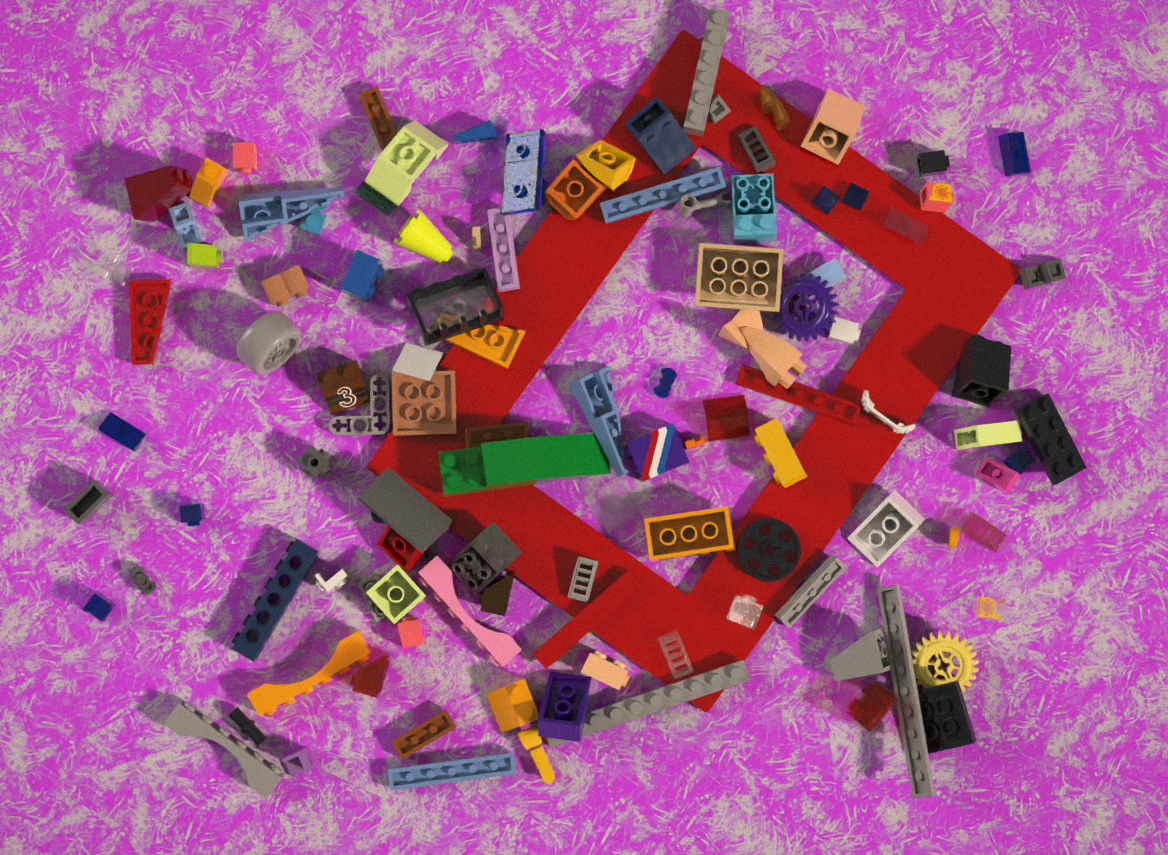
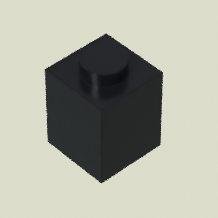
(932, 163)

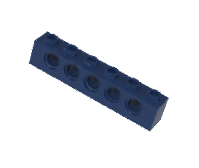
(241, 641)

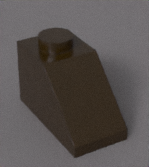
(497, 594)

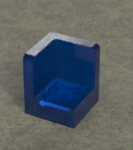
(1019, 459)
(99, 606)

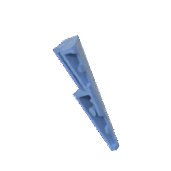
(597, 402)

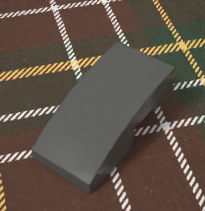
(1042, 274)

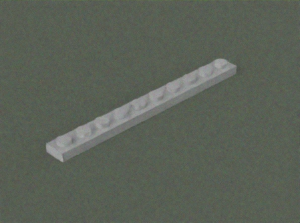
(906, 691)
(662, 698)

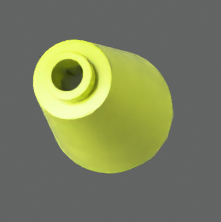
(424, 238)

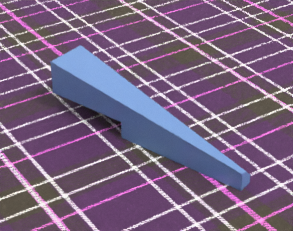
(269, 209)

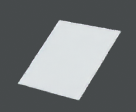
(417, 361)

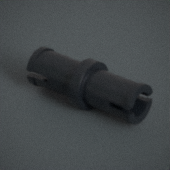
(247, 726)

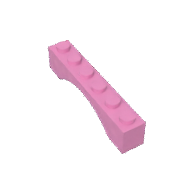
(440, 578)

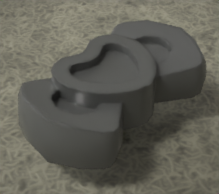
(142, 580)

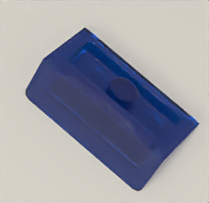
(1014, 154)
(122, 431)

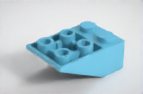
(753, 208)

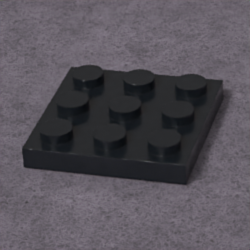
(945, 717)

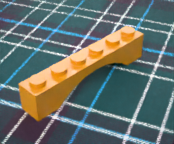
(348, 651)

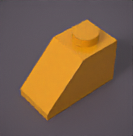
(207, 182)

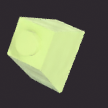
(988, 435)

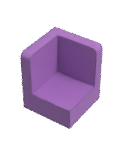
(298, 762)

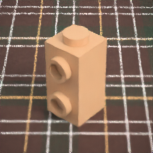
(610, 673)

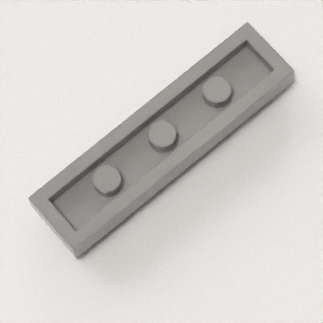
(810, 590)

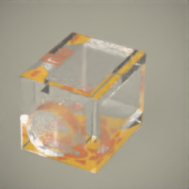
(989, 607)

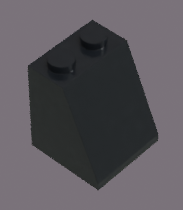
(982, 371)

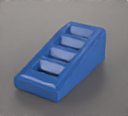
(478, 133)

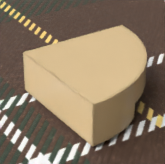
(476, 234)

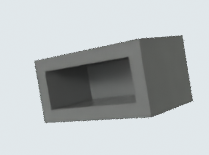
(88, 502)

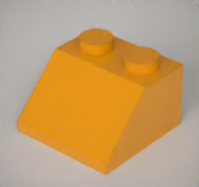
(513, 705)

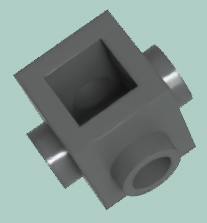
(309, 457)

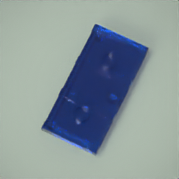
(523, 172)

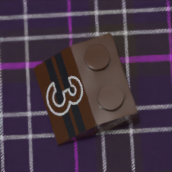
(343, 387)

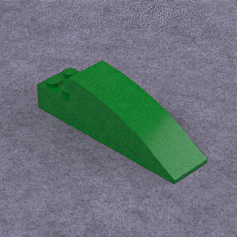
(522, 463)

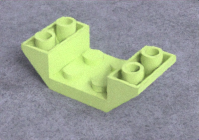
(404, 161)

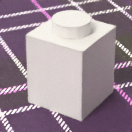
(844, 331)

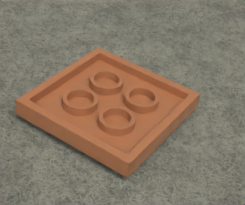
(424, 405)

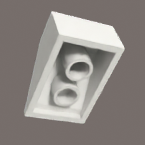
(886, 528)

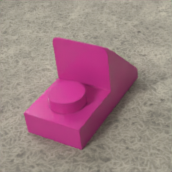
(997, 475)

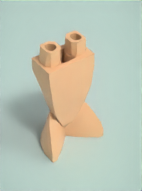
(770, 352)

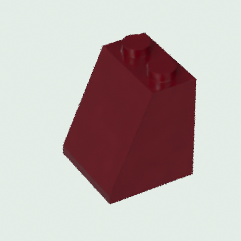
(157, 191)

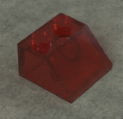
(371, 677)
(871, 705)

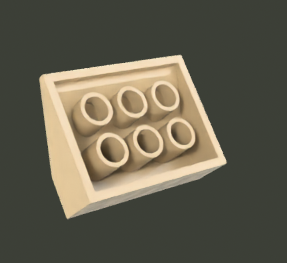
(739, 277)

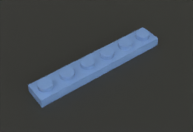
(662, 195)
(451, 771)

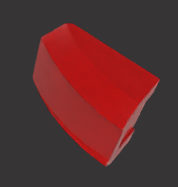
(398, 549)

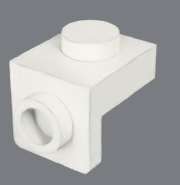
(337, 581)

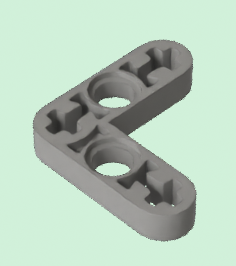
(370, 421)

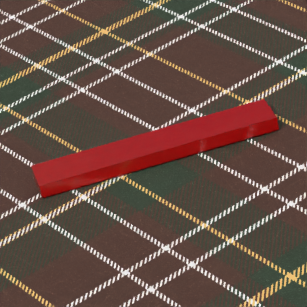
(800, 396)
(586, 619)

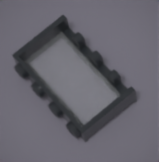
(455, 306)

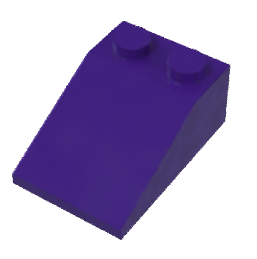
(564, 706)

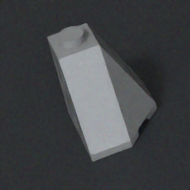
(862, 658)

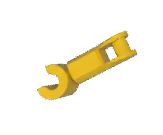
(531, 740)

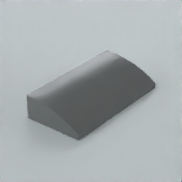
(405, 510)

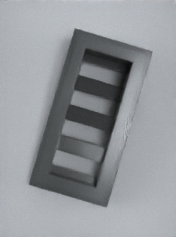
(767, 163)

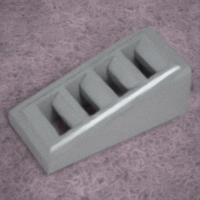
(580, 560)

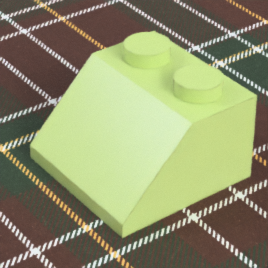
(396, 594)

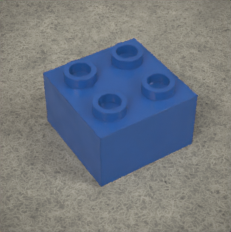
(362, 276)

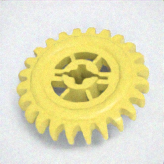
(936, 646)

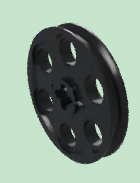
(774, 541)

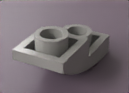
(365, 584)

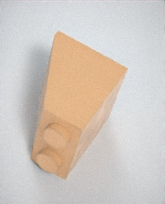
(833, 126)

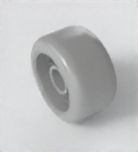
(268, 343)

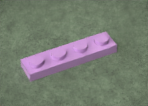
(503, 250)

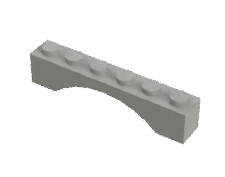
(706, 71)
(259, 774)

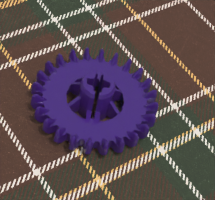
(822, 295)

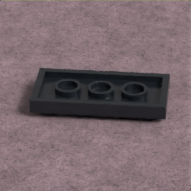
(1050, 439)

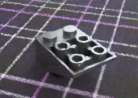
(484, 558)

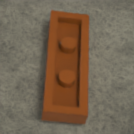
(378, 116)
(496, 432)
(424, 734)

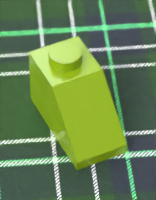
(203, 256)

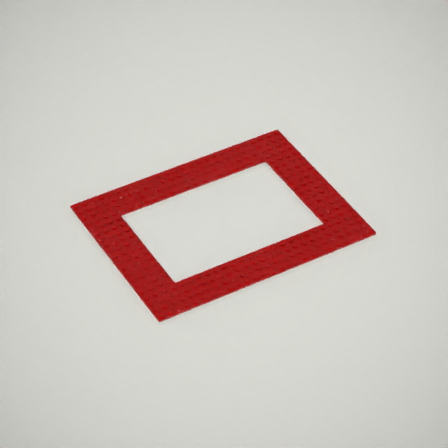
(948, 296)

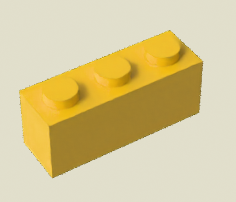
(779, 453)

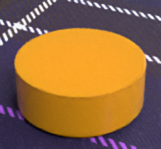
(953, 537)

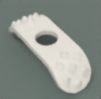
(868, 406)

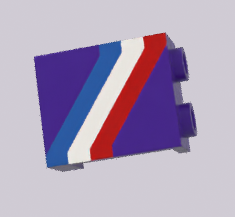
(656, 453)

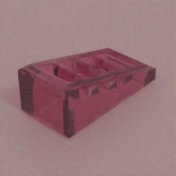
(969, 522)

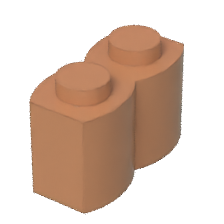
(286, 285)

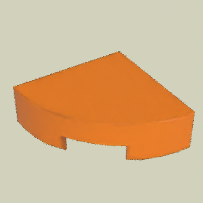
(694, 442)

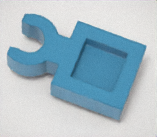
(314, 221)

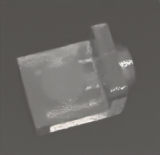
(681, 719)

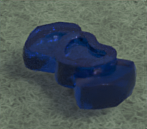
(665, 382)

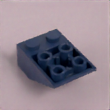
(659, 135)

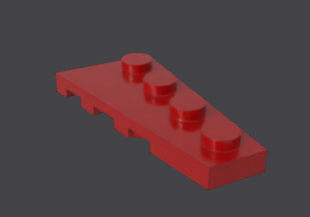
(147, 315)

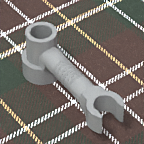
(689, 203)

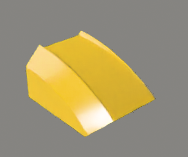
(606, 163)

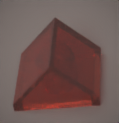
(726, 418)

